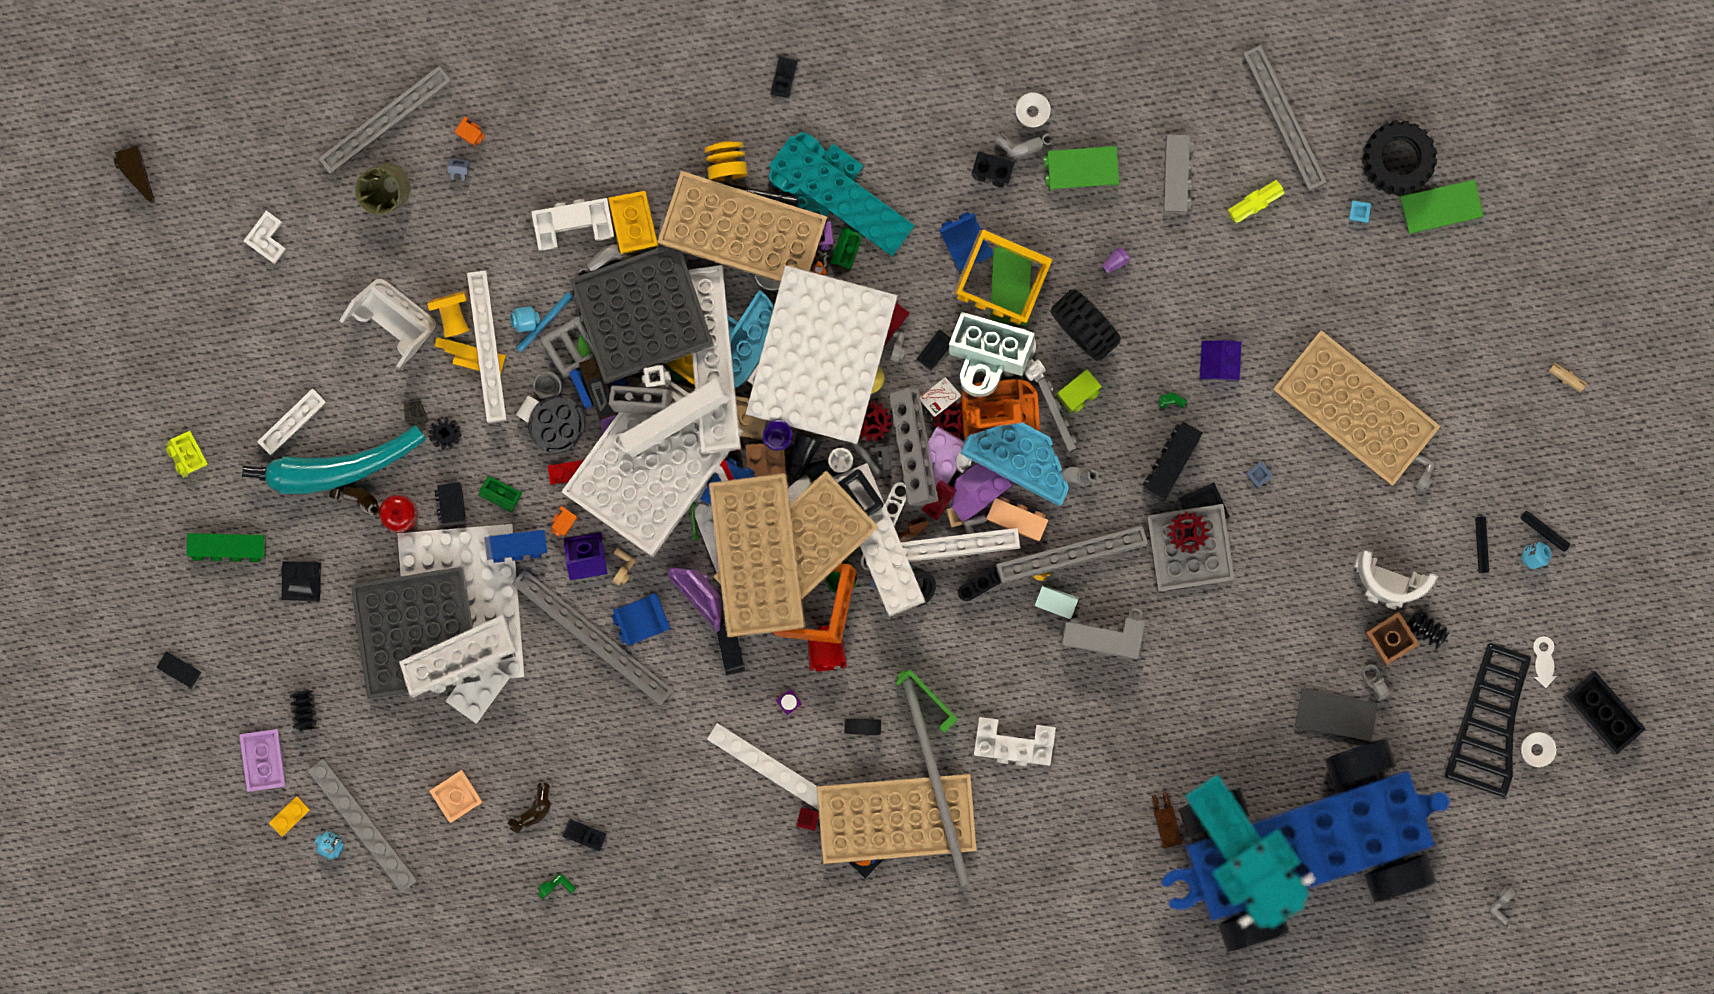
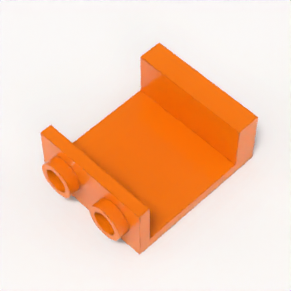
(1012, 415)

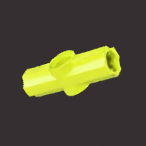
(1256, 201)

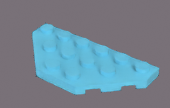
(1020, 456)

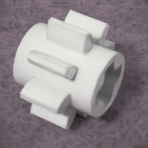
(1034, 370)

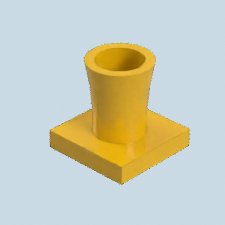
(451, 313)

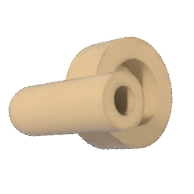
(623, 576)

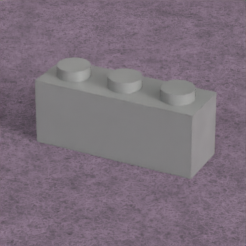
(639, 400)

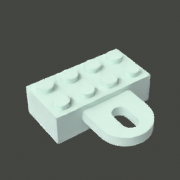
(989, 349)

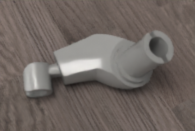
(1021, 149)
(605, 256)
(1079, 476)

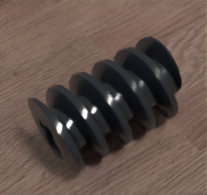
(1428, 628)
(303, 710)

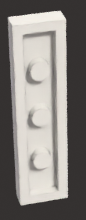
(292, 422)

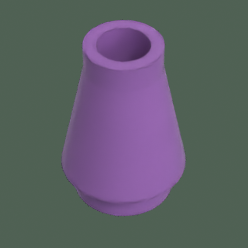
(1116, 260)

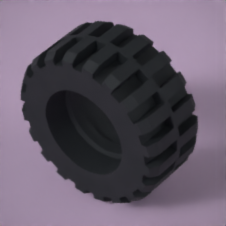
(1399, 132)
(1085, 324)

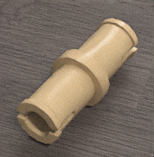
(1567, 377)

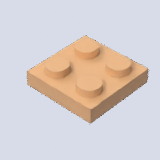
(456, 796)

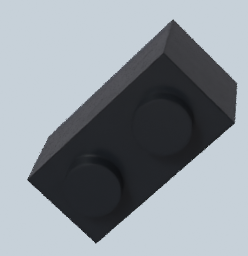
(451, 503)

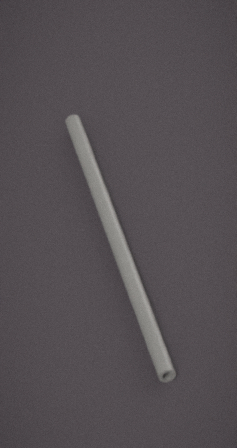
(936, 782)

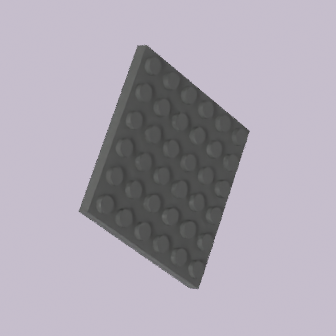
(641, 313)
(405, 618)

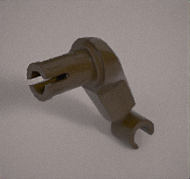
(362, 497)
(537, 812)

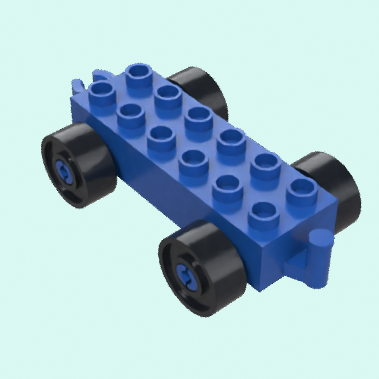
(1329, 837)

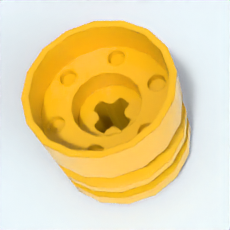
(726, 161)

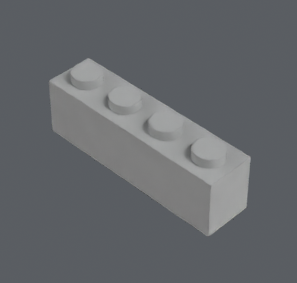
(1177, 174)

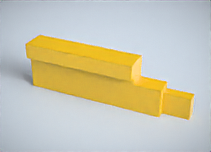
(465, 355)

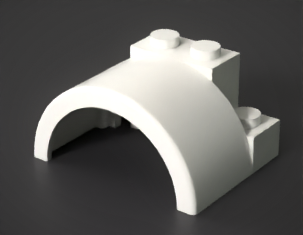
(1389, 586)

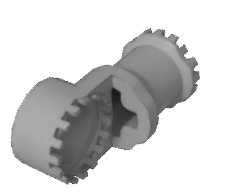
(1377, 683)

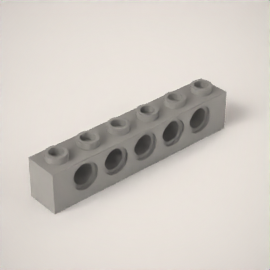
(920, 454)

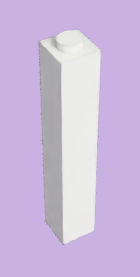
(674, 417)

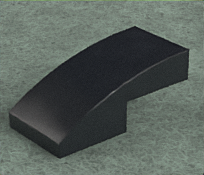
(784, 77)
(178, 669)
(584, 834)

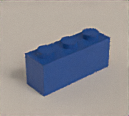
(515, 546)

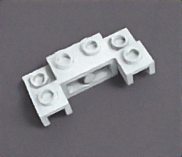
(570, 217)
(1011, 748)

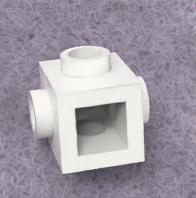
(653, 373)

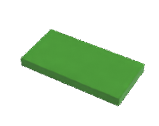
(1441, 206)
(1009, 283)

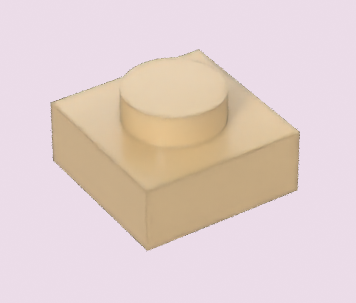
(953, 518)

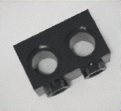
(993, 163)

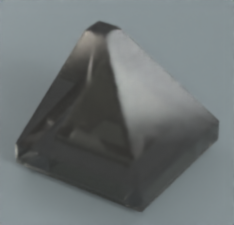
(416, 411)

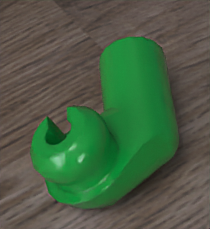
(1171, 398)

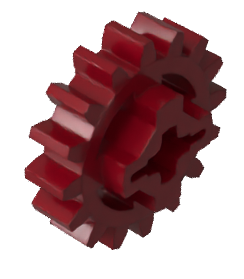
(959, 426)
(882, 428)
(1182, 539)

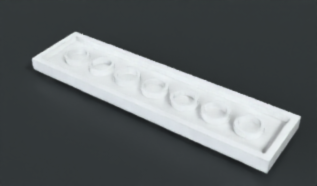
(885, 553)

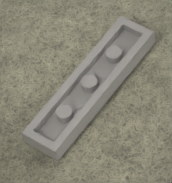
(1054, 407)

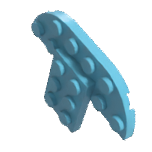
(749, 336)

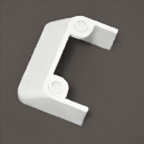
(393, 313)

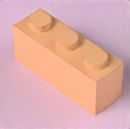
(1018, 517)

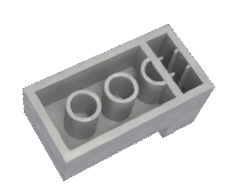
(1108, 640)

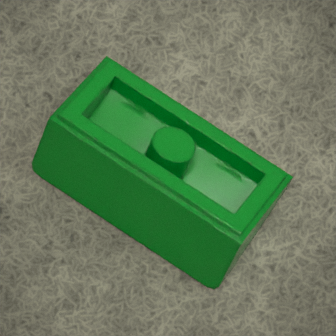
(846, 248)
(499, 493)

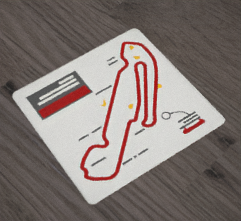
(940, 397)

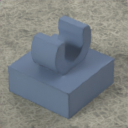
(458, 166)

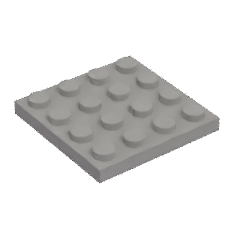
(1197, 568)

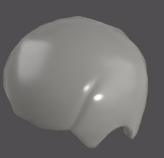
(544, 380)

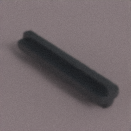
(1545, 531)
(1482, 544)

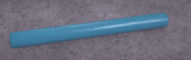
(544, 322)

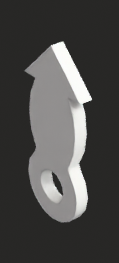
(1544, 662)

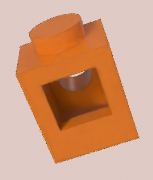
(470, 132)
(563, 522)

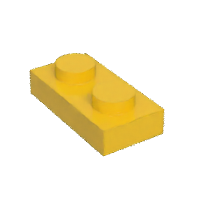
(289, 816)

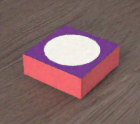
(788, 702)

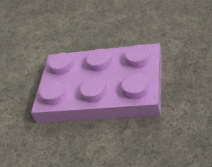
(944, 452)
(262, 760)

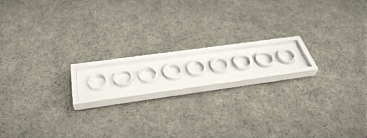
(719, 427)

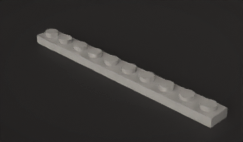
(592, 637)

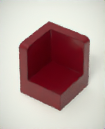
(807, 819)

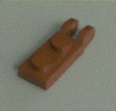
(1166, 822)

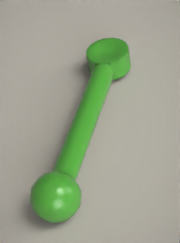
(695, 536)

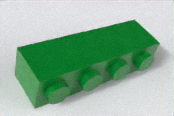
(226, 546)

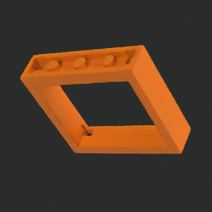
(839, 613)

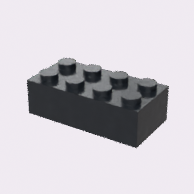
(1172, 462)
(1604, 712)

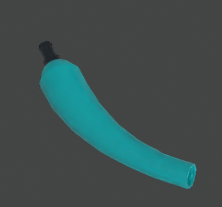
(314, 475)

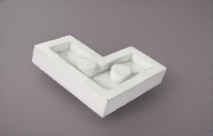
(261, 240)

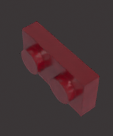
(945, 494)

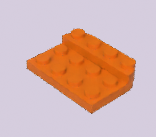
(992, 404)

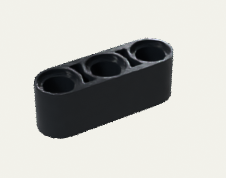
(976, 590)
(730, 651)

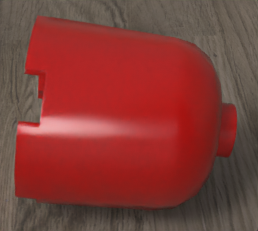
(398, 513)
(826, 655)

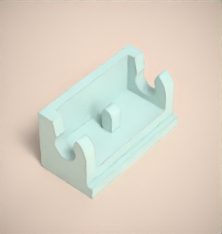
(1056, 601)

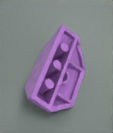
(976, 490)
(700, 593)

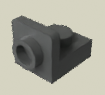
(884, 459)

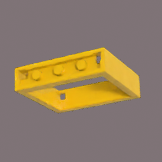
(1015, 318)

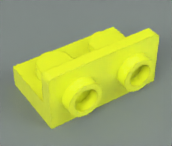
(185, 454)

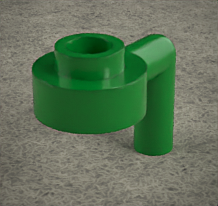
(546, 888)

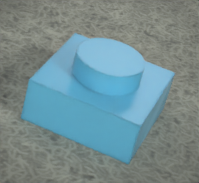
(1359, 211)

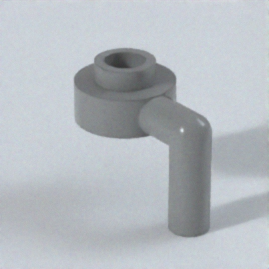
(898, 351)
(1425, 480)
(972, 522)
(1504, 896)

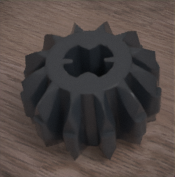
(450, 429)

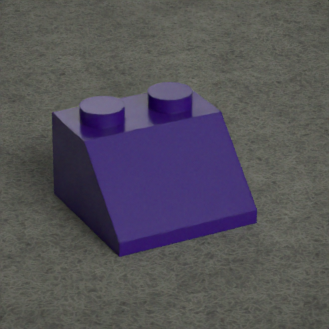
(1220, 360)
(585, 556)

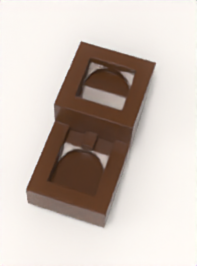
(915, 527)

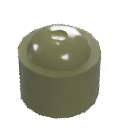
(382, 188)

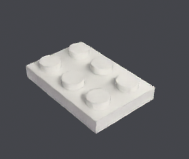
(475, 697)

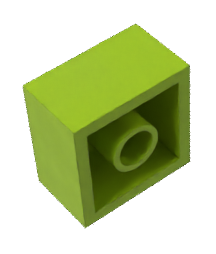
(1079, 391)

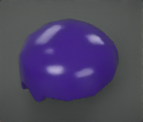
(777, 435)

